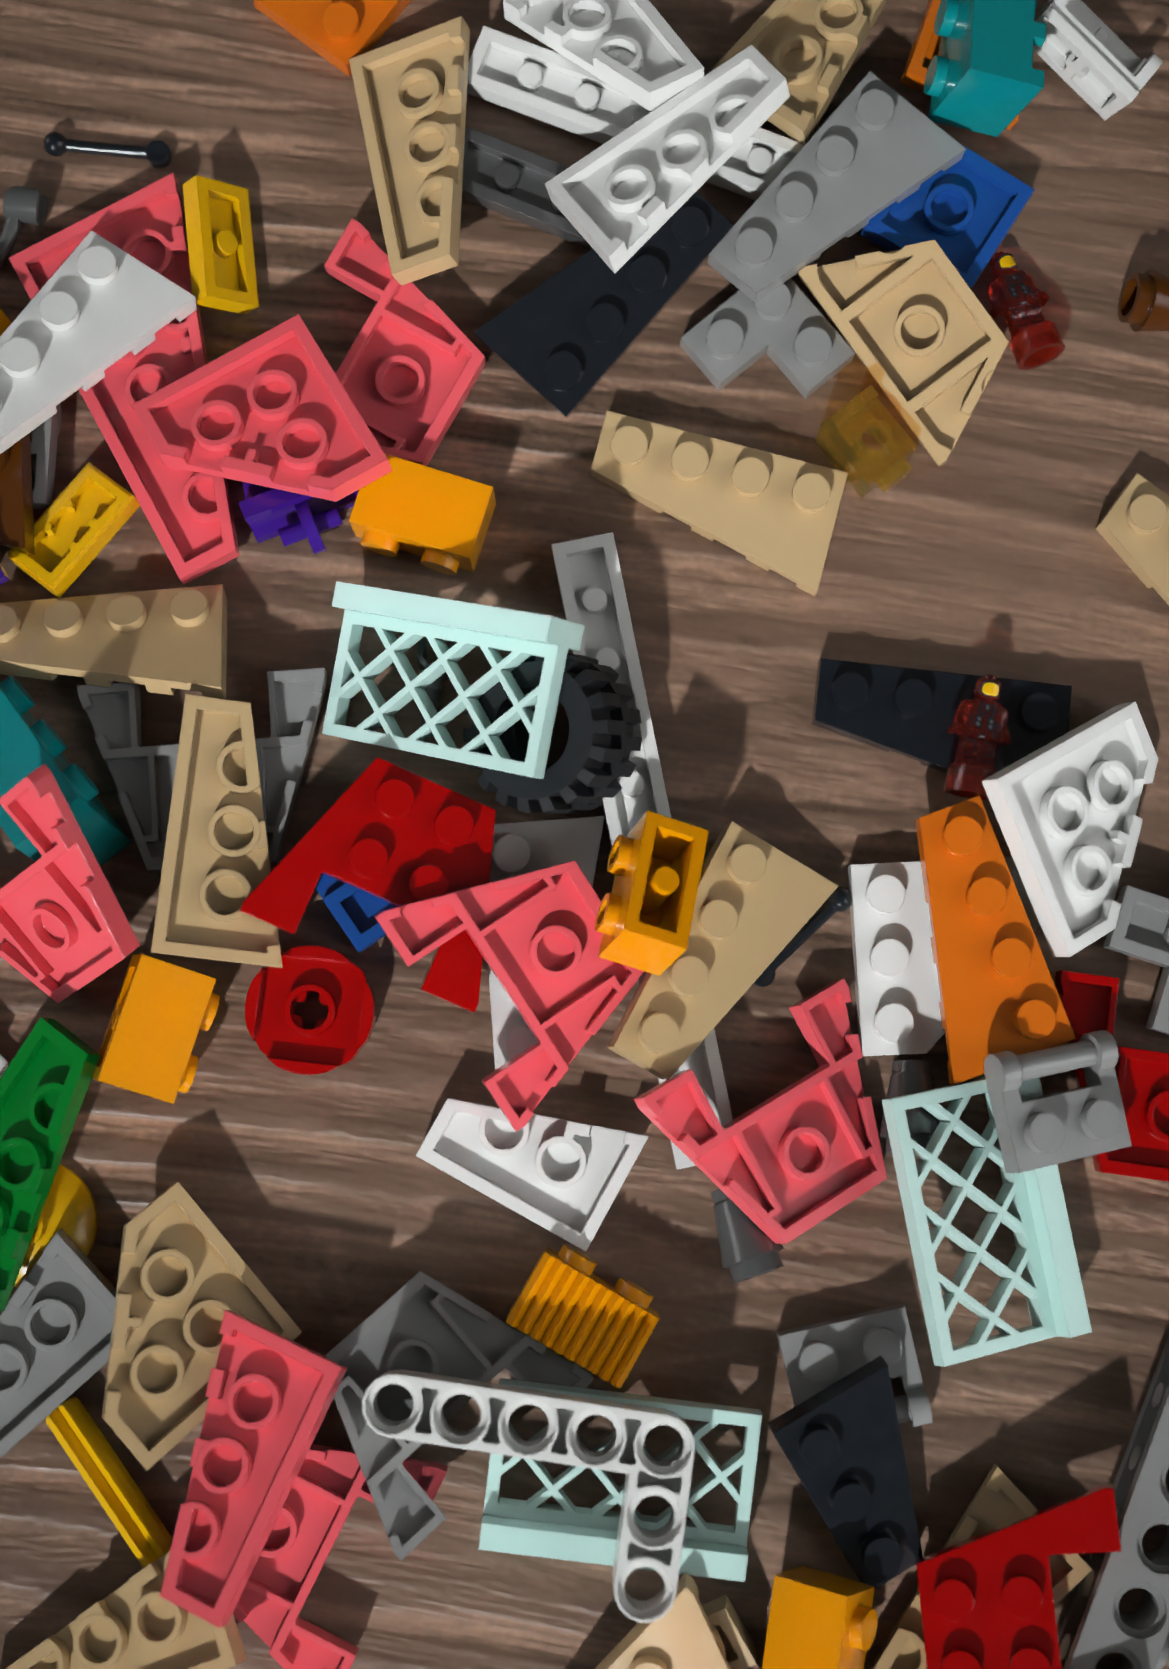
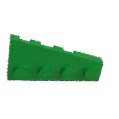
(37, 1114)

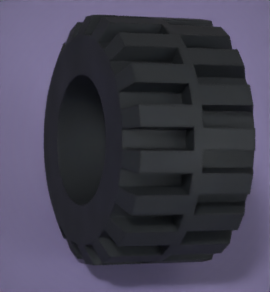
(596, 744)

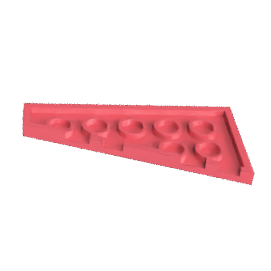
(184, 507)

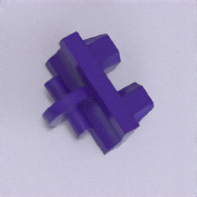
(291, 515)

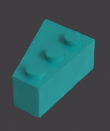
(984, 63)
(29, 745)

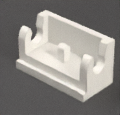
(1092, 56)

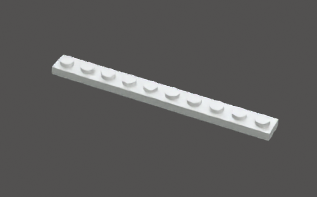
(596, 598)

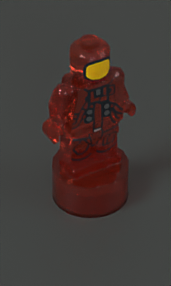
(1020, 302)
(981, 727)

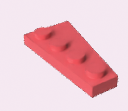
(251, 1446)

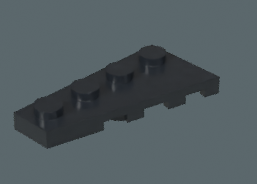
(588, 316)
(913, 708)

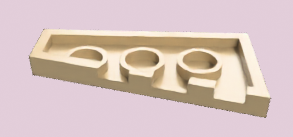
(415, 139)

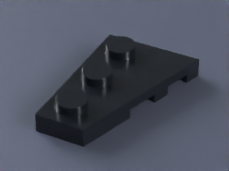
(855, 1470)

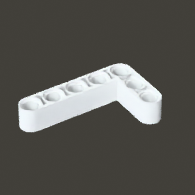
(625, 1454)

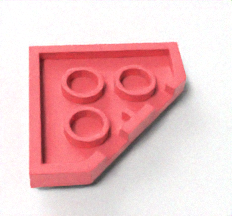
(267, 419)

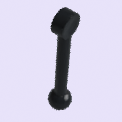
(156, 152)
(838, 901)

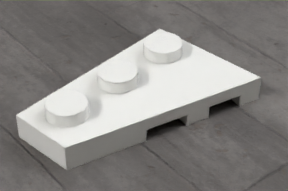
(615, 41)
(547, 1171)

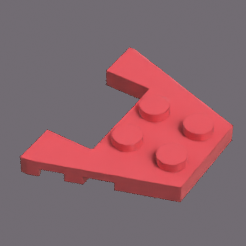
(409, 358)
(60, 912)
(544, 953)
(799, 1149)
(298, 1549)

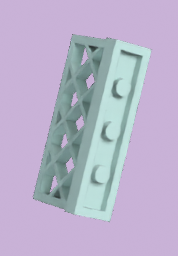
(469, 626)
(1034, 1214)
(591, 1533)

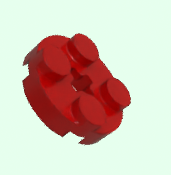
(335, 1038)

